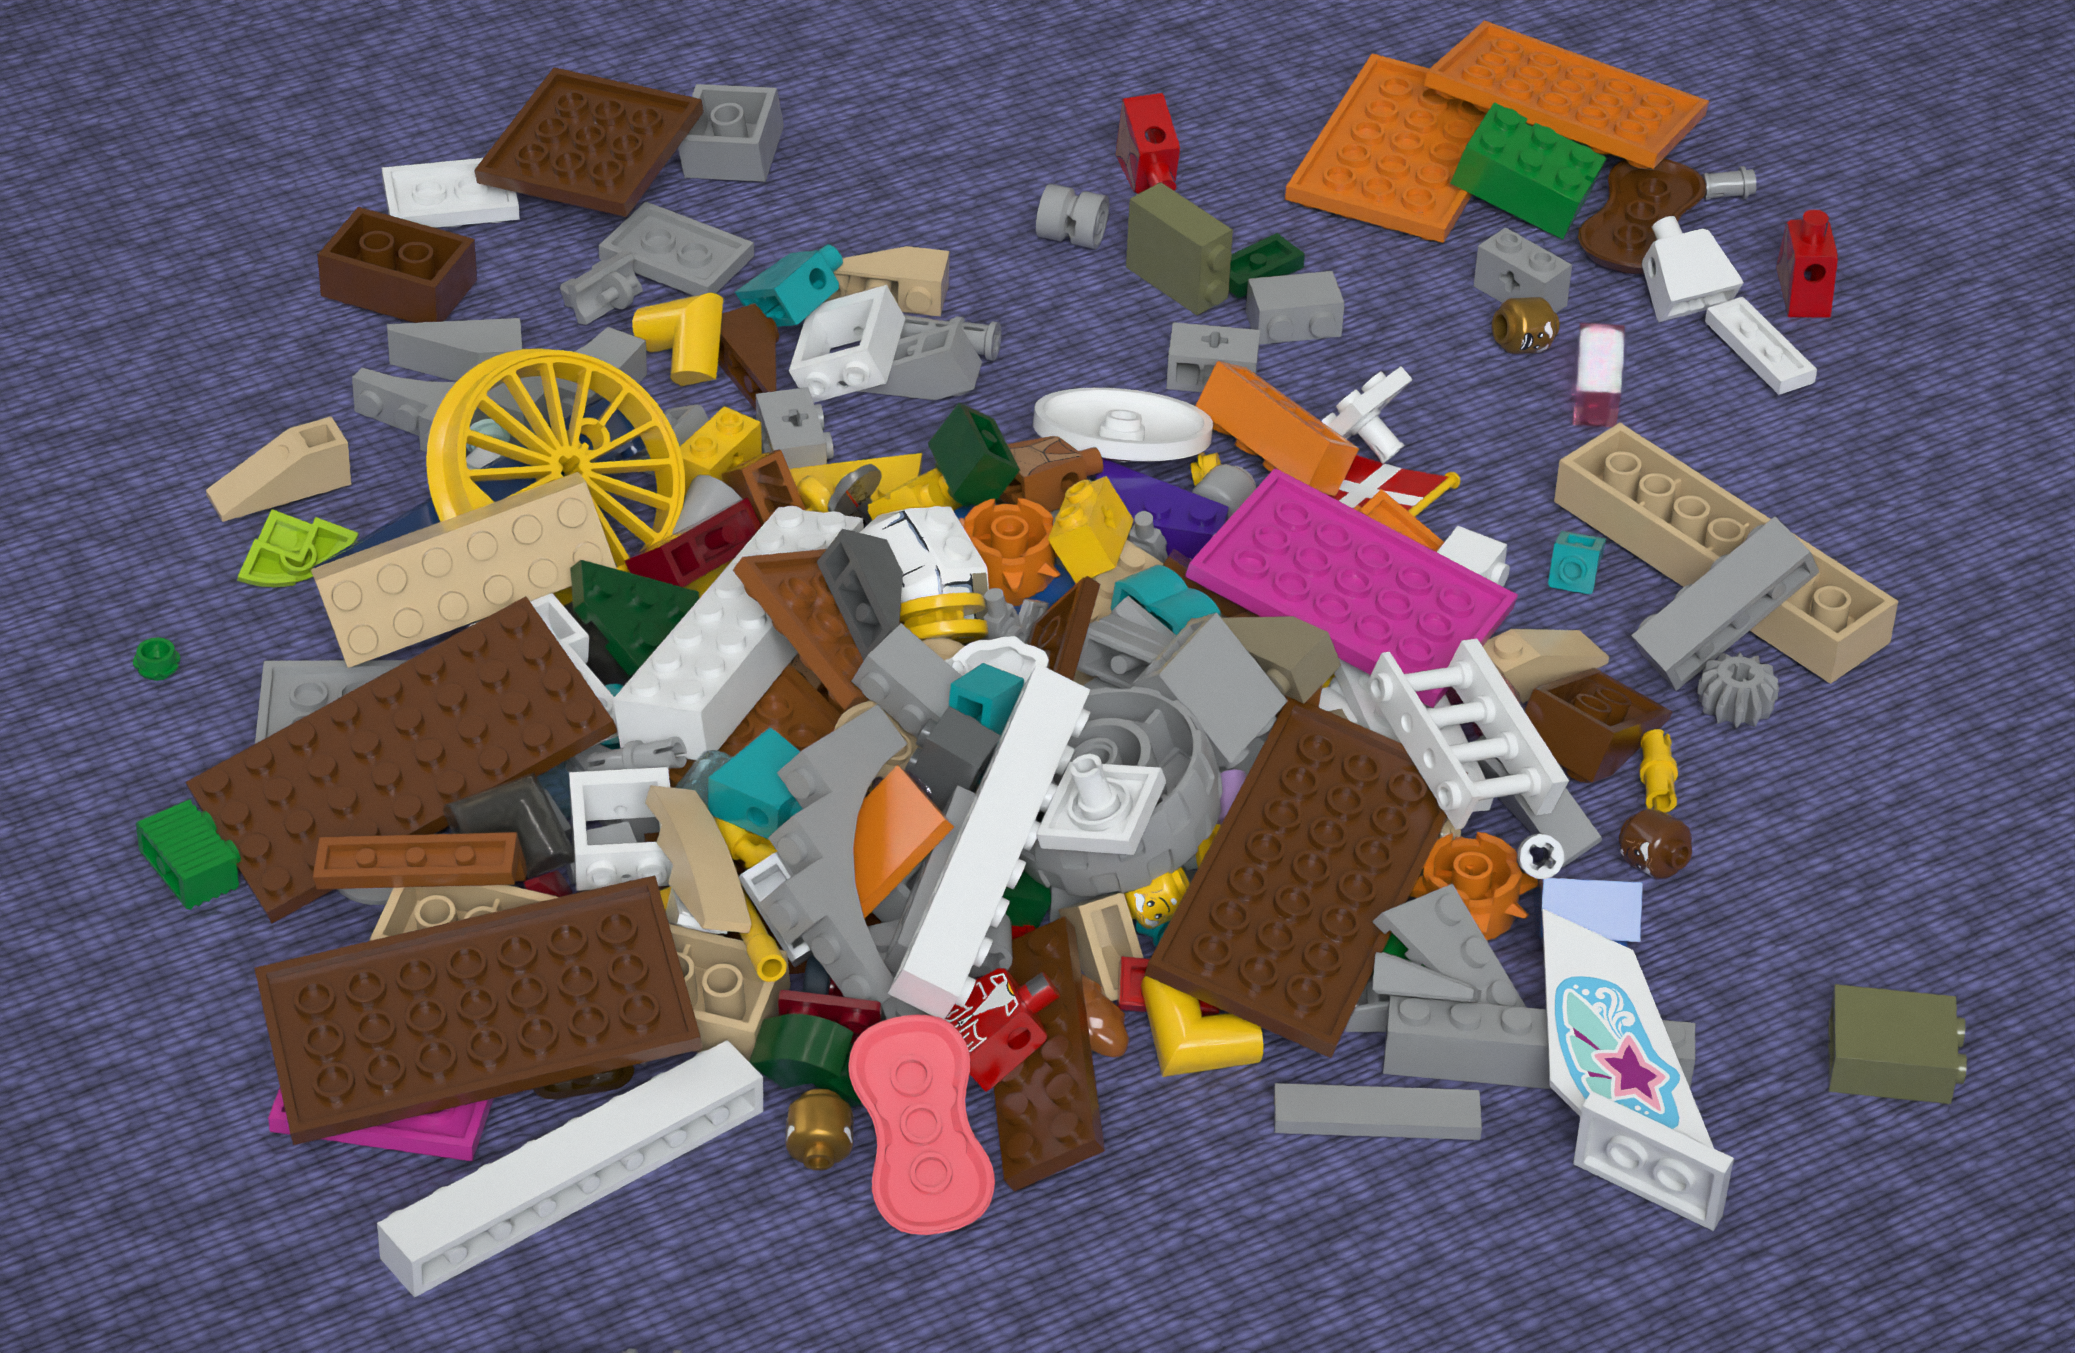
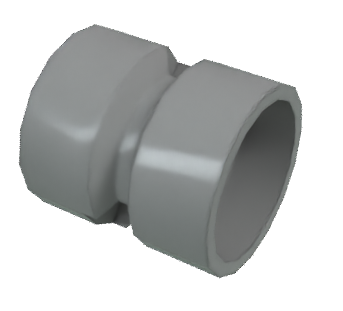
(1072, 216)

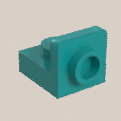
(1576, 562)

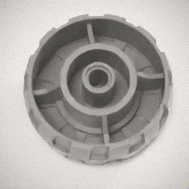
(1148, 731)

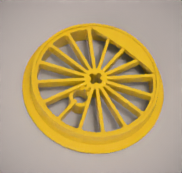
(557, 450)

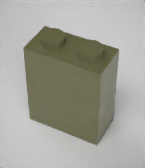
(1179, 248)
(1895, 1044)

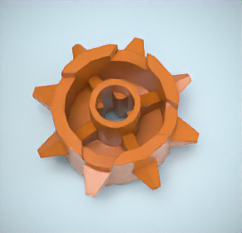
(1014, 546)
(1484, 877)

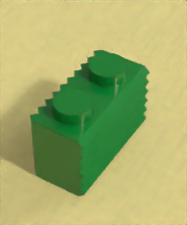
(189, 853)

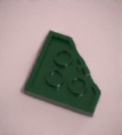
(628, 609)

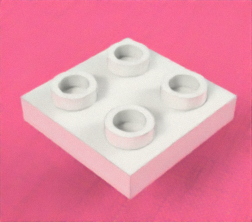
(1361, 413)
(1101, 807)

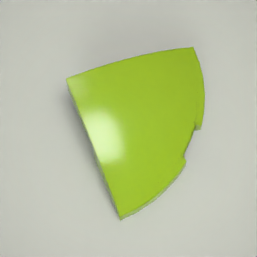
(290, 549)

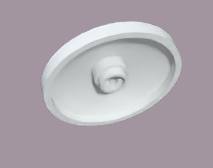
(1124, 423)

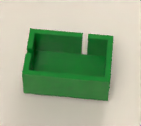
(1528, 170)

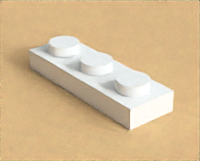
(1760, 345)

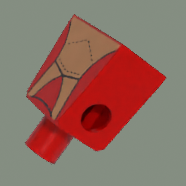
(1146, 160)
(1808, 247)

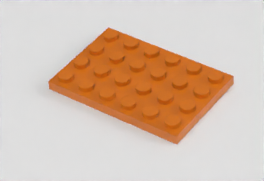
(1568, 93)
(1390, 153)

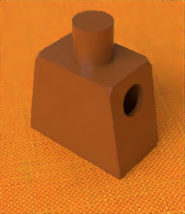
(765, 483)

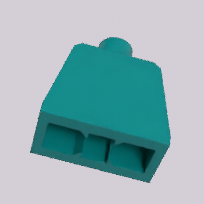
(794, 285)
(750, 790)

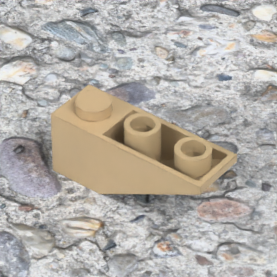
(913, 275)
(287, 469)

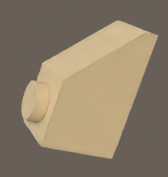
(1103, 936)

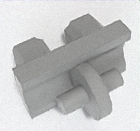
(603, 288)

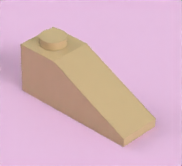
(1542, 656)

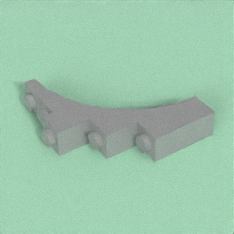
(413, 403)
(818, 847)

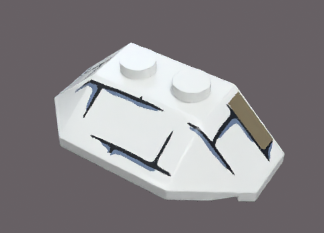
(932, 553)

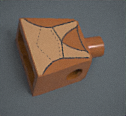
(1048, 470)

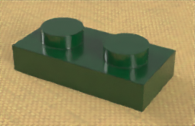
(1263, 259)

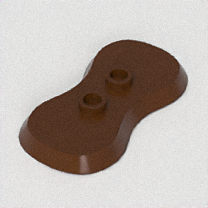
(1638, 199)

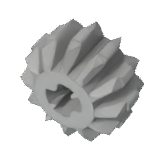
(1738, 689)

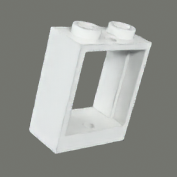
(863, 316)
(609, 797)

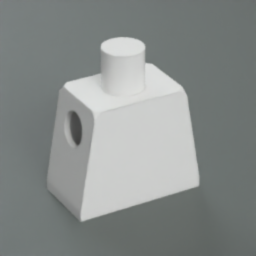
(1687, 271)

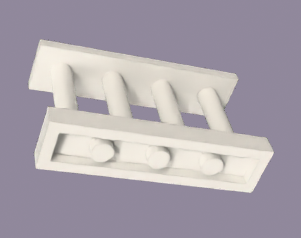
(1496, 712)

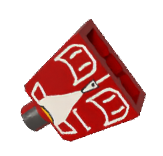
(1002, 1023)

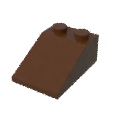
(1592, 722)

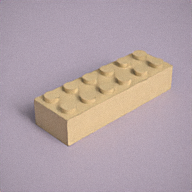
(461, 569)

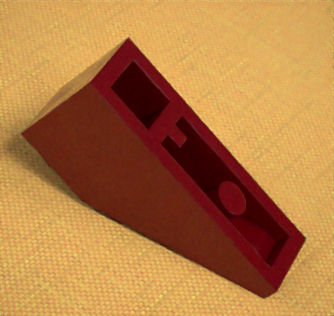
(698, 547)

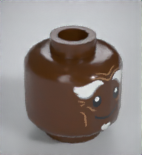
(1655, 843)

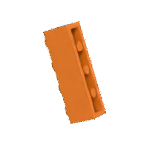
(1275, 428)

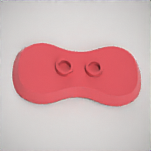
(927, 1161)

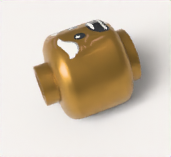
(1525, 325)
(819, 1128)

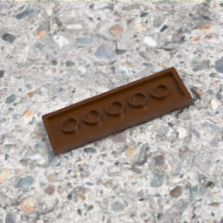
(1050, 1099)

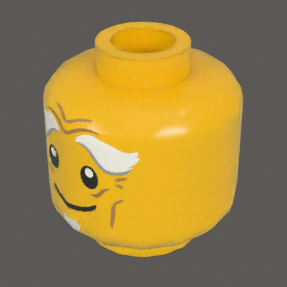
(1159, 900)

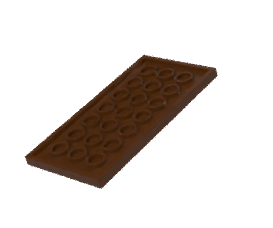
(400, 749)
(1296, 875)
(476, 1009)

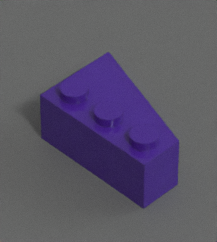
(1182, 516)

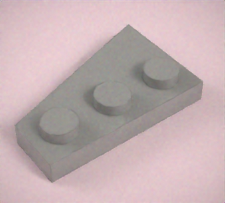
(1448, 940)

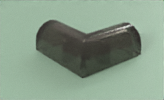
(518, 808)

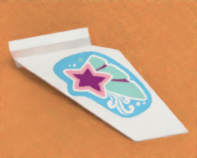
(1624, 1077)

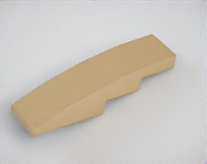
(701, 860)

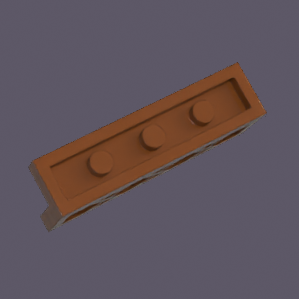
(419, 861)

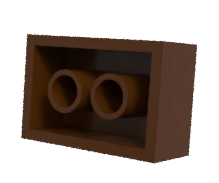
(397, 267)

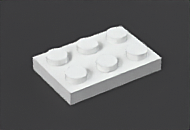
(446, 195)

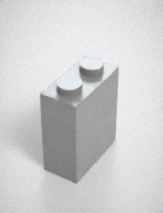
(1219, 684)

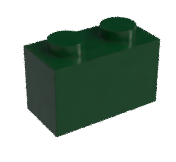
(973, 456)

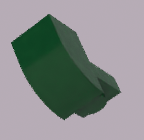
(805, 1051)

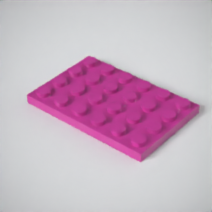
(1351, 576)

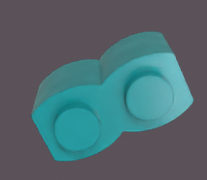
(1164, 597)

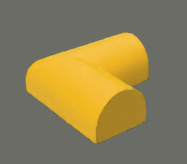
(689, 328)
(1192, 1042)

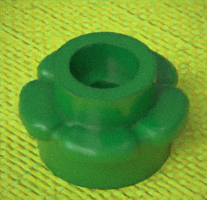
(156, 659)

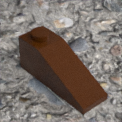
(749, 350)

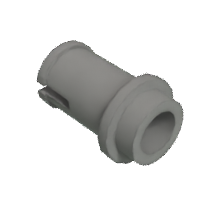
(1730, 184)

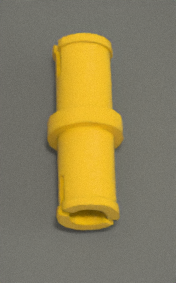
(1658, 770)

